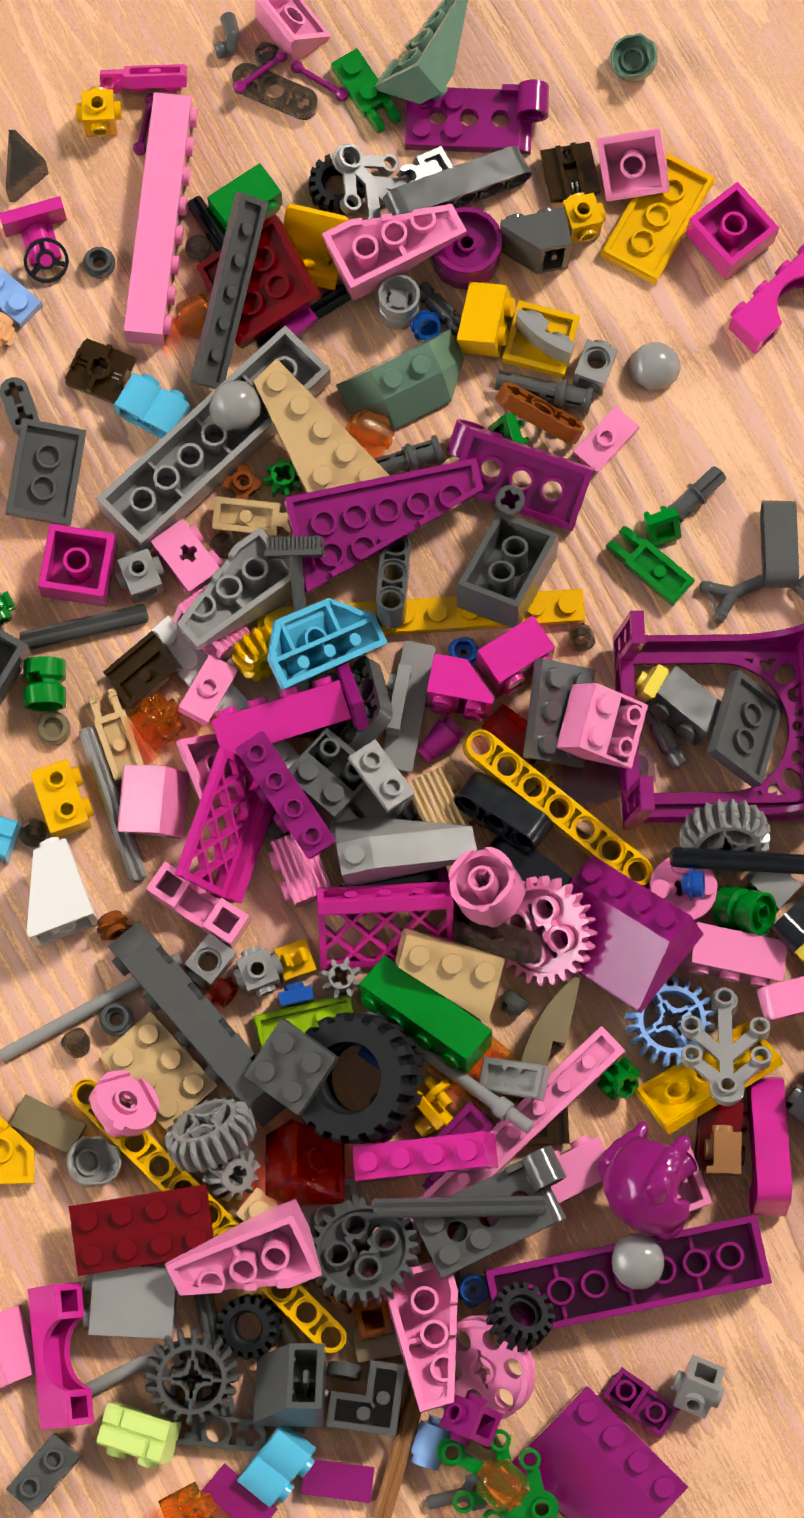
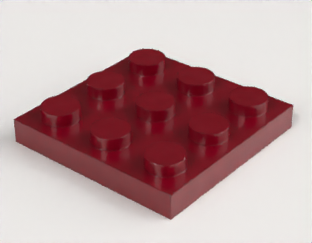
(277, 284)

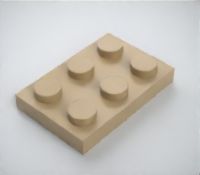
(160, 1059)

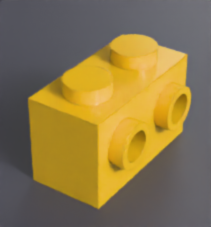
(485, 319)
(61, 799)

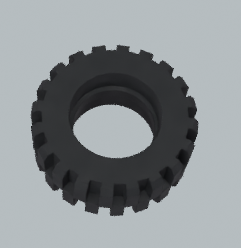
(397, 1086)

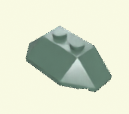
(407, 382)

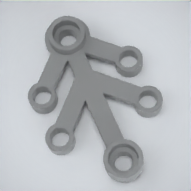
(374, 186)
(725, 1051)

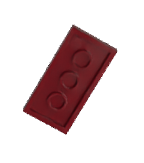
(139, 1229)

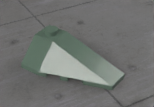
(430, 57)

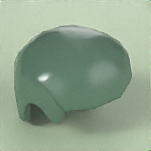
(634, 57)

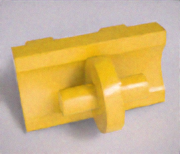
(433, 1107)

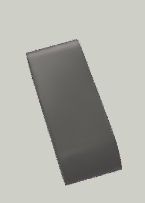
(779, 544)
(393, 592)

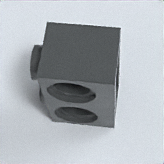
(44, 1472)

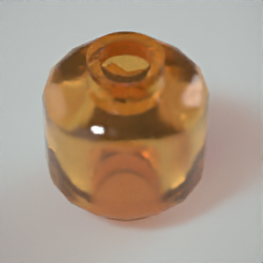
(191, 314)
(370, 431)
(502, 1484)

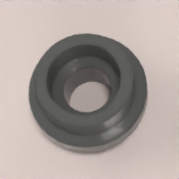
(94, 255)
(111, 1010)

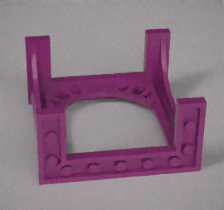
(783, 646)

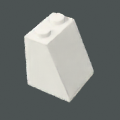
(57, 894)

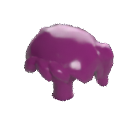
(643, 1181)

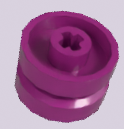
(473, 255)

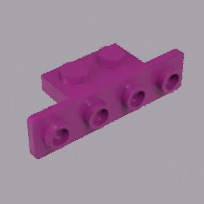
(286, 796)

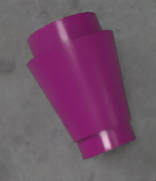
(441, 739)

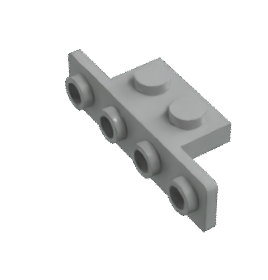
(408, 703)

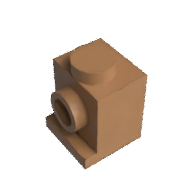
(723, 1151)

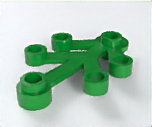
(471, 1464)

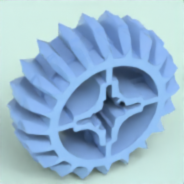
(662, 1006)

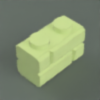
(138, 1434)

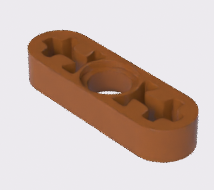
(539, 412)

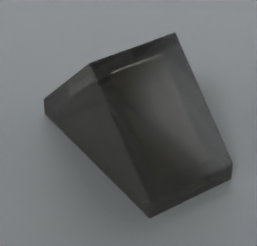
(24, 167)

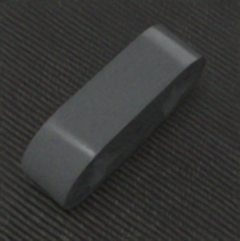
(26, 402)

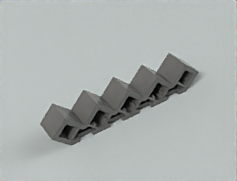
(193, 1015)

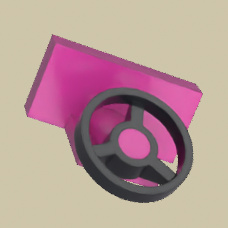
(36, 227)

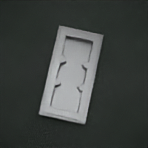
(514, 1078)

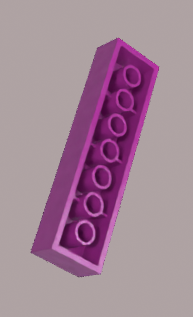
(696, 1266)

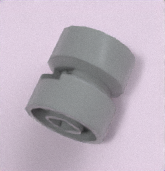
(398, 301)

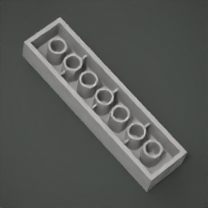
(200, 454)

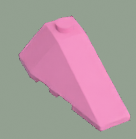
(389, 245)
(260, 1252)
(426, 1333)

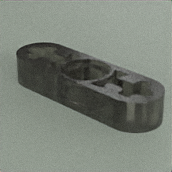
(269, 78)
(517, 944)

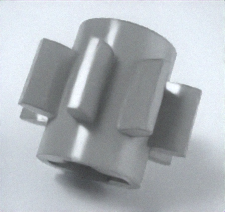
(345, 970)

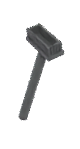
(295, 549)

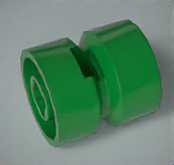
(44, 682)
(744, 910)

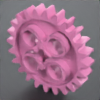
(566, 917)

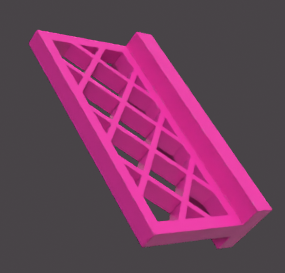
(244, 832)
(379, 900)

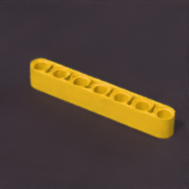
(549, 792)

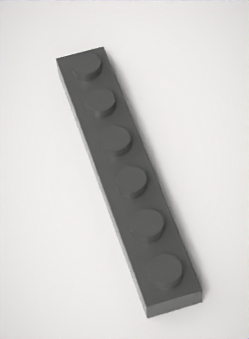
(229, 290)

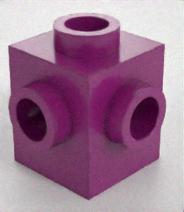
(470, 1420)

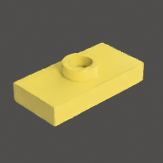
(649, 683)

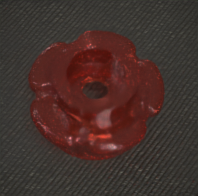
(223, 991)

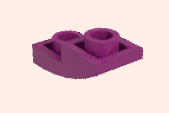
(641, 1402)

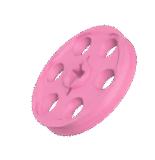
(497, 1360)

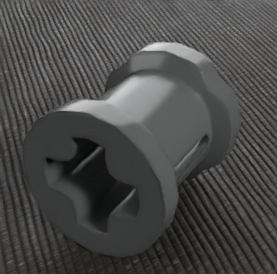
(501, 495)

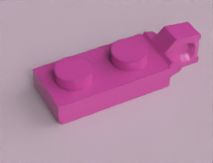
(143, 77)

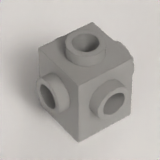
(140, 574)
(263, 983)
(695, 1393)

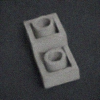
(534, 329)

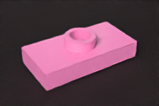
(605, 440)
(207, 690)

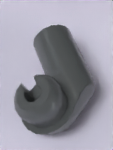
(231, 35)

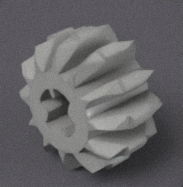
(234, 1177)

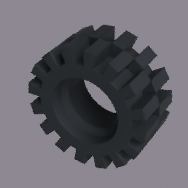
(320, 194)
(528, 1302)
(269, 1321)

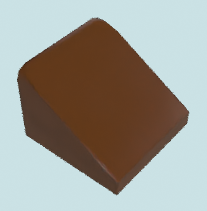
(373, 1320)

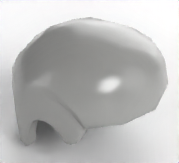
(654, 366)
(235, 405)
(93, 1161)
(637, 1261)

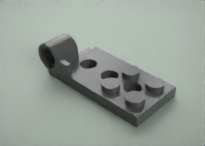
(530, 1176)

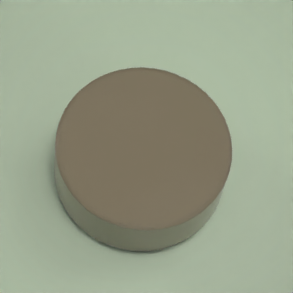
(53, 728)

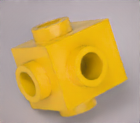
(99, 112)
(584, 216)

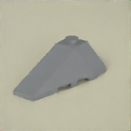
(238, 592)
(390, 848)

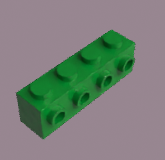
(425, 1015)

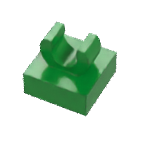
(509, 428)
(662, 526)

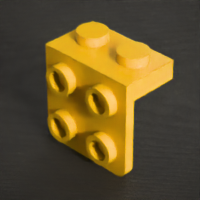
(305, 230)

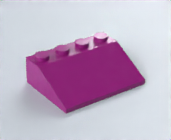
(637, 935)
(600, 1464)

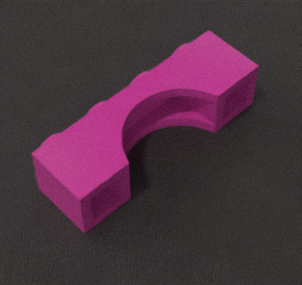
(759, 318)
(425, 1156)
(61, 1395)

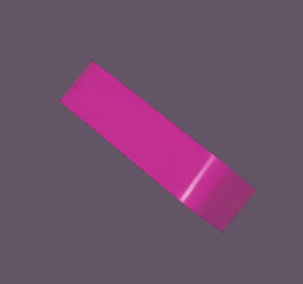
(769, 1146)

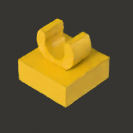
(295, 960)

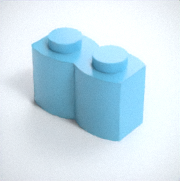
(150, 405)
(277, 1465)

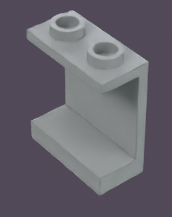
(386, 788)
(131, 1303)

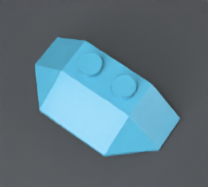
(320, 640)

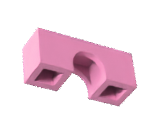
(198, 906)

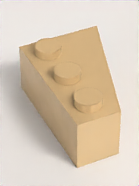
(452, 969)

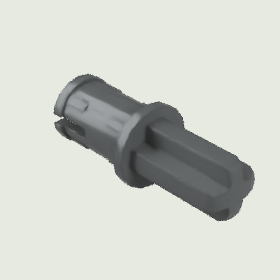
(698, 492)

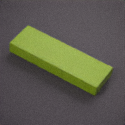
(301, 1016)

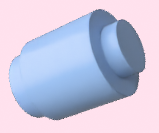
(426, 1442)

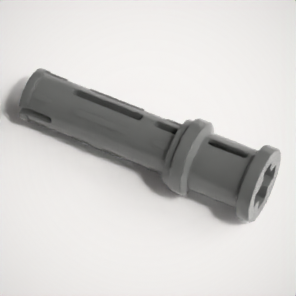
(559, 393)
(412, 456)

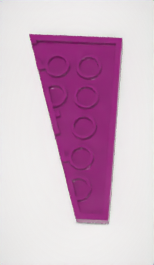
(375, 514)

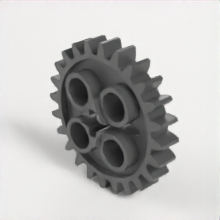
(391, 1262)

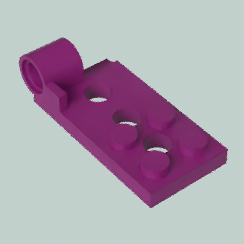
(519, 103)
(475, 441)

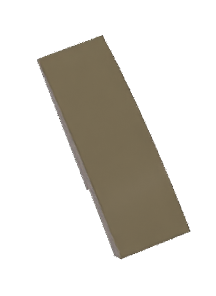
(552, 1025)

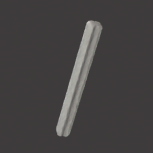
(111, 802)

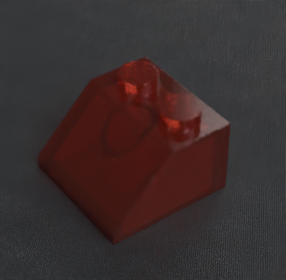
(304, 1166)

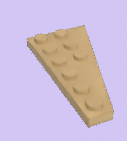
(314, 440)

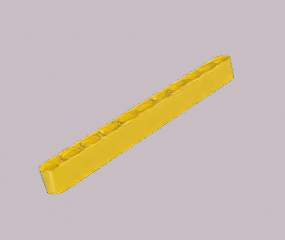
(169, 1181)

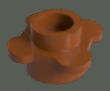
(243, 474)
(112, 925)

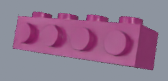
(284, 717)

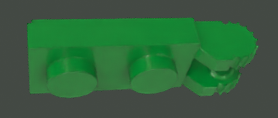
(360, 83)
(652, 566)

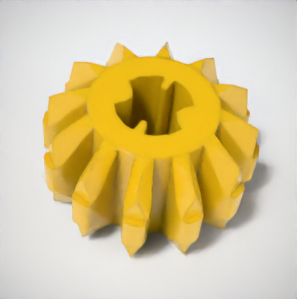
(252, 653)

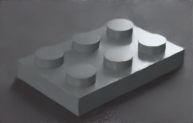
(45, 472)
(547, 707)
(745, 728)

